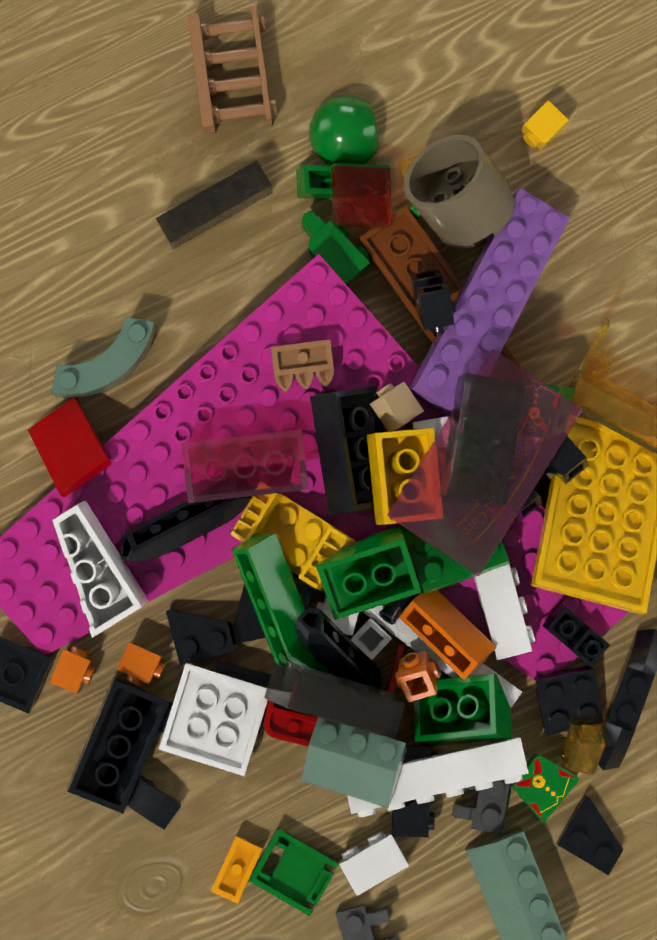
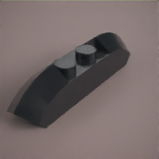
(178, 527)
(334, 649)
(629, 698)

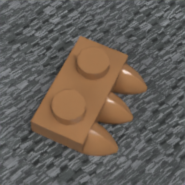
(303, 361)

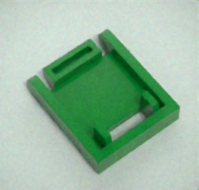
(298, 874)

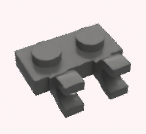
(488, 810)
(356, 922)

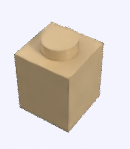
(396, 406)

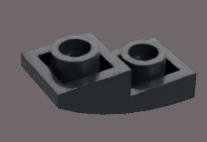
(576, 635)
(153, 803)

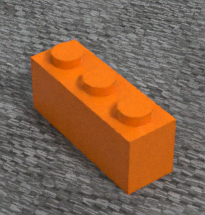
(448, 632)

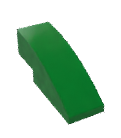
(316, 180)

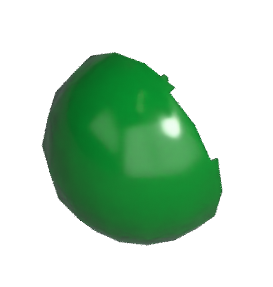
(344, 131)

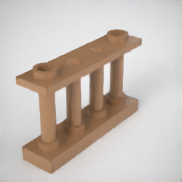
(208, 87)

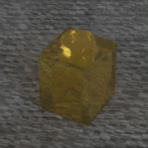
(582, 749)

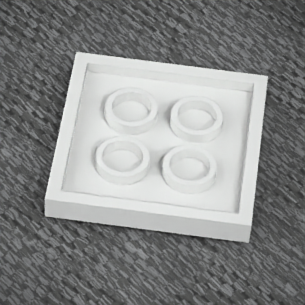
(214, 719)

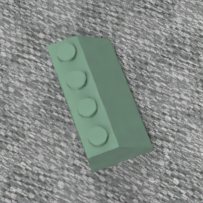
(515, 889)

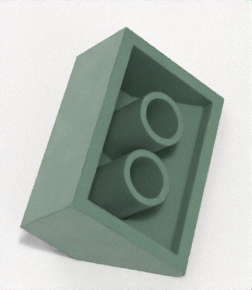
(353, 762)

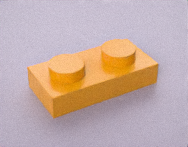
(236, 869)

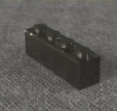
(214, 205)

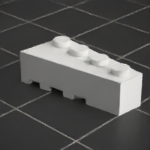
(101, 577)

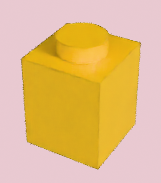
(544, 126)

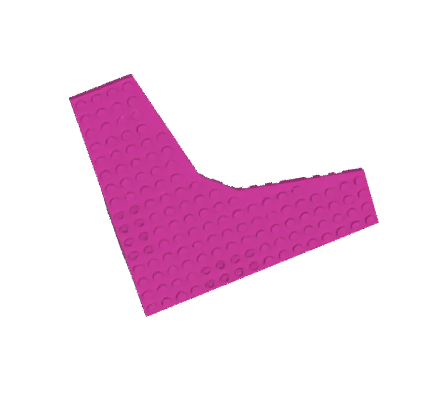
(235, 396)

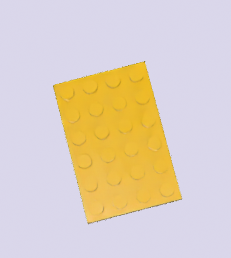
(602, 523)

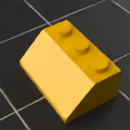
(392, 463)

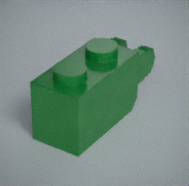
(335, 248)

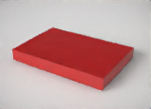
(69, 447)

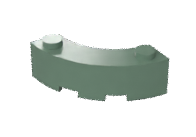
(108, 368)

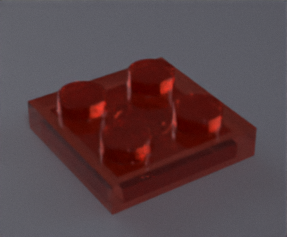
(361, 196)

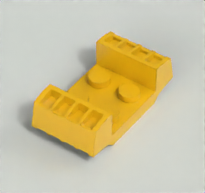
(303, 534)

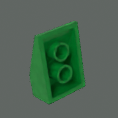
(369, 574)

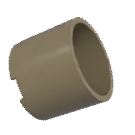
(459, 191)

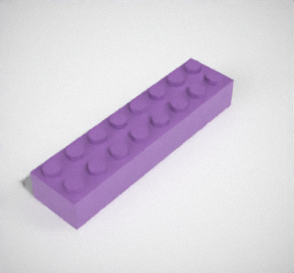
(490, 299)

